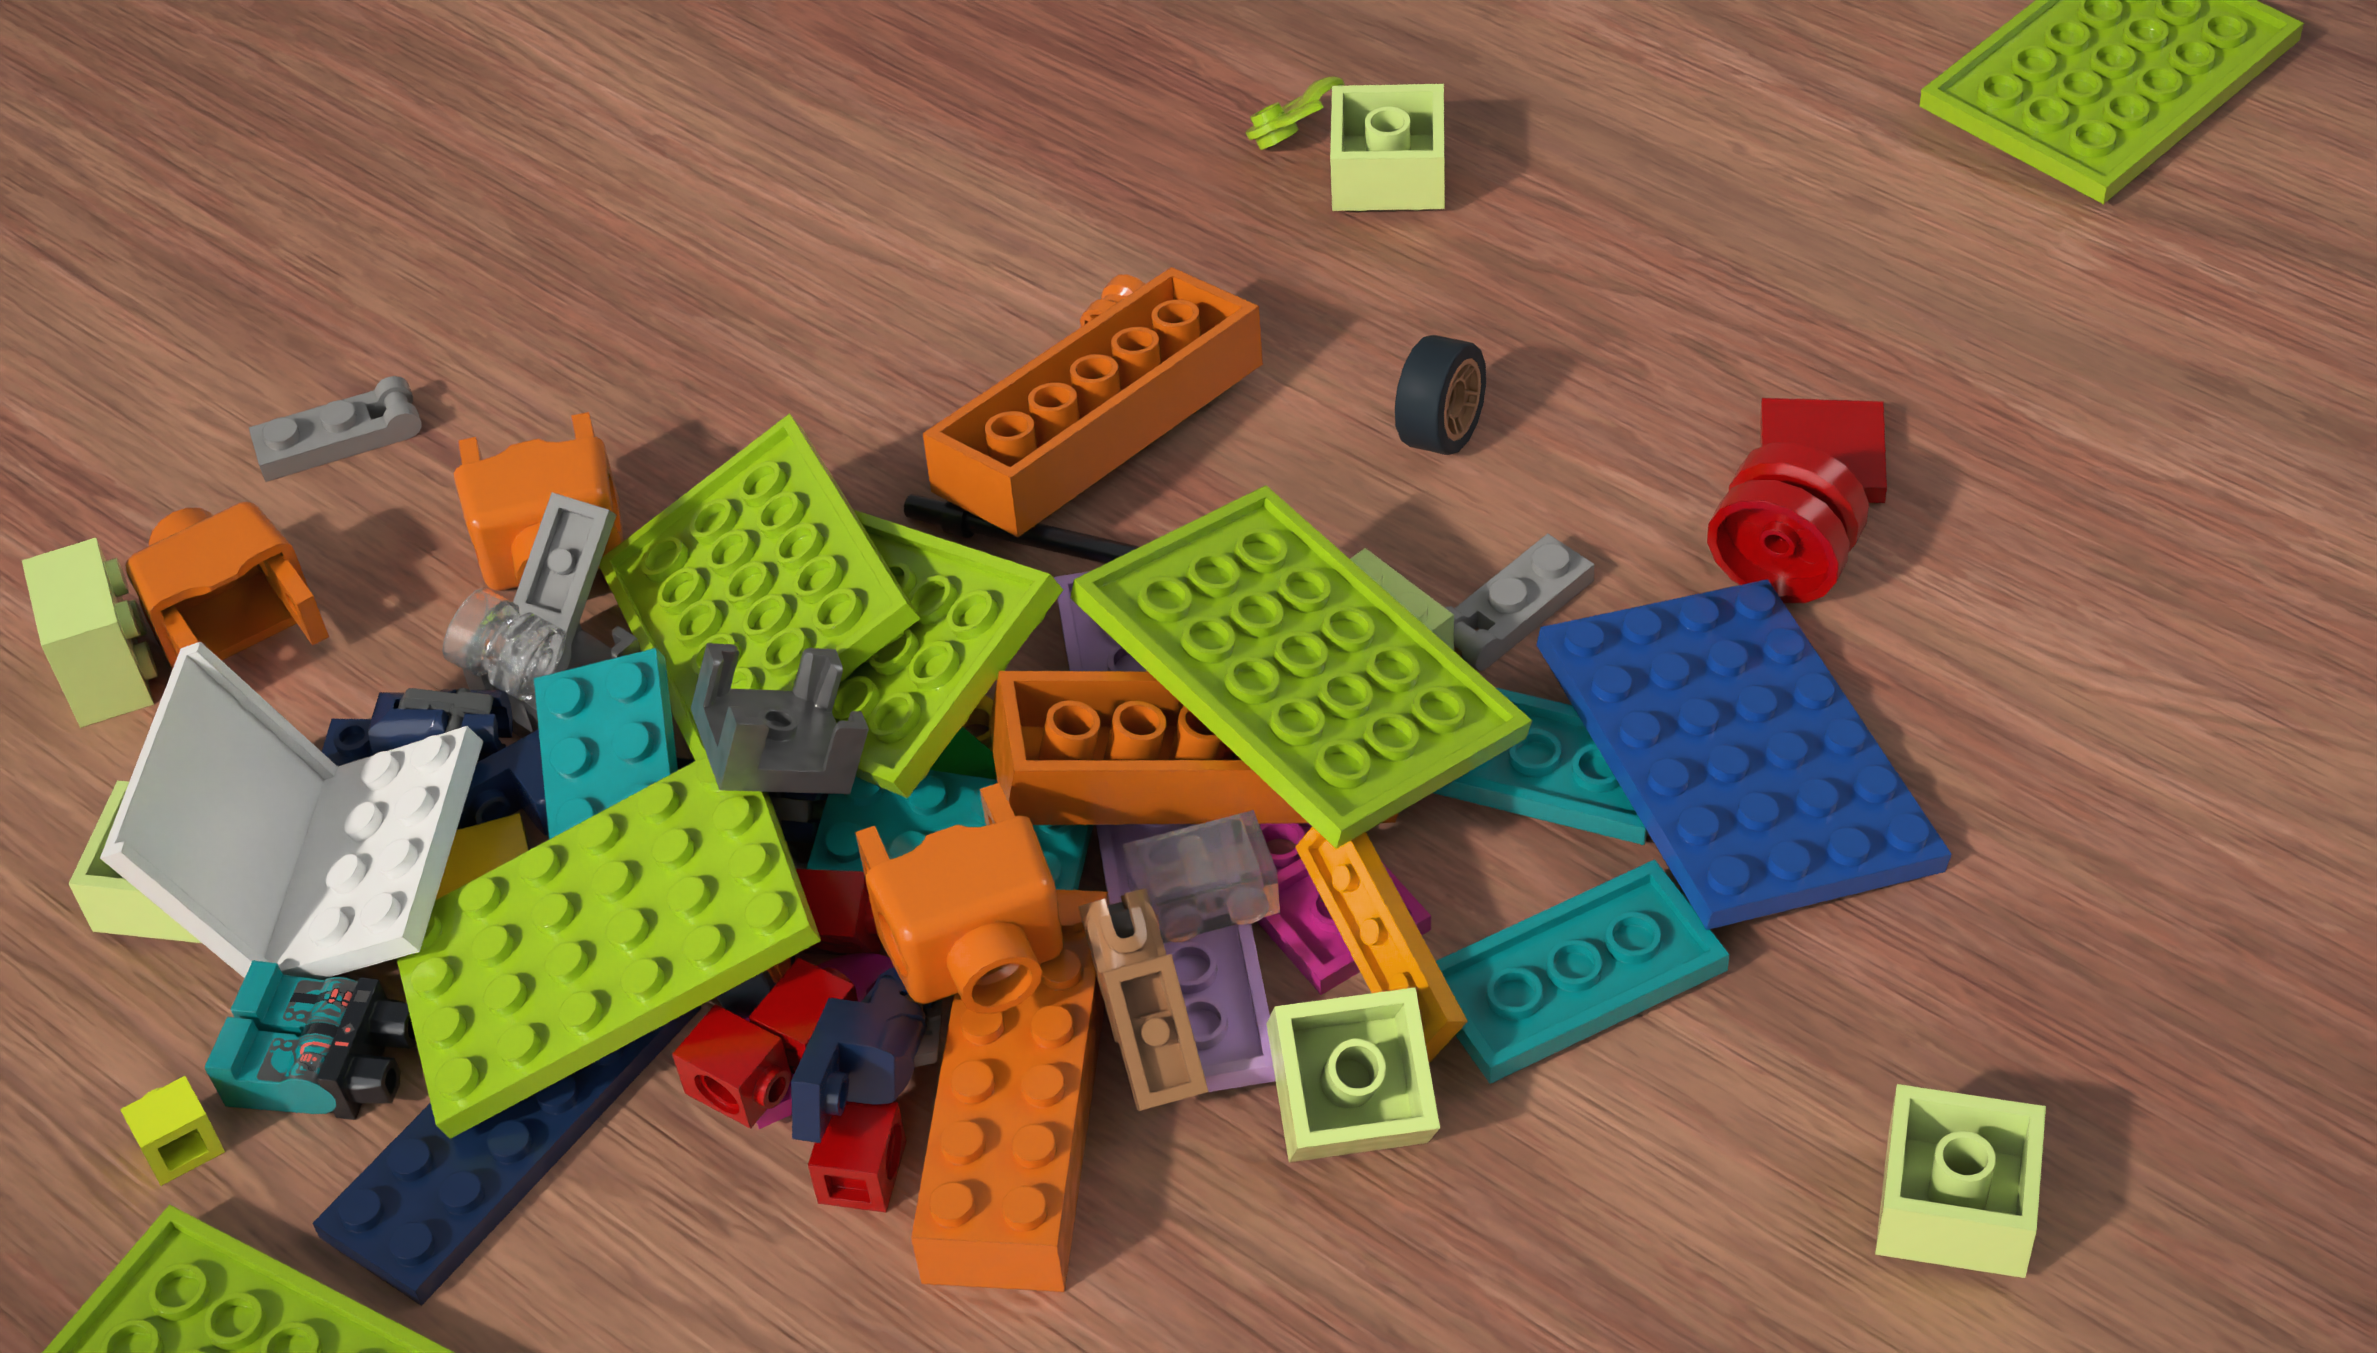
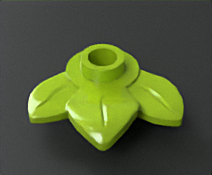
(1278, 123)

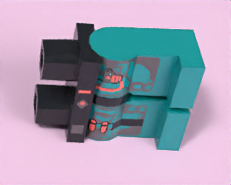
(309, 1044)

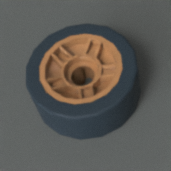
(1440, 394)

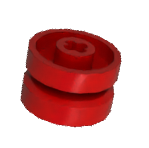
(1789, 521)

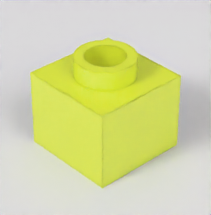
(172, 1130)

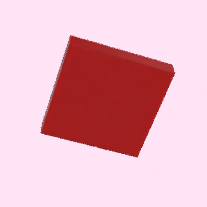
(1841, 428)

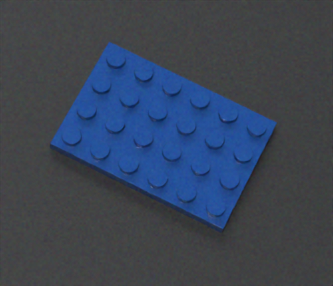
(1741, 753)

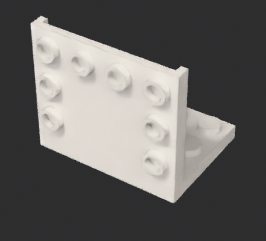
(273, 843)

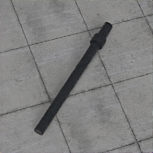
(965, 524)

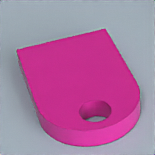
(1304, 923)

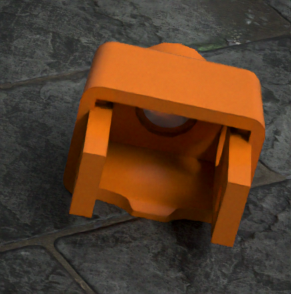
(509, 494)
(221, 582)
(967, 909)

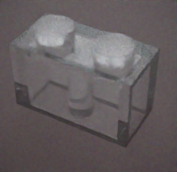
(1205, 876)

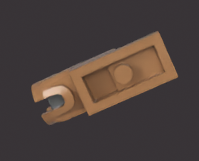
(1143, 1000)

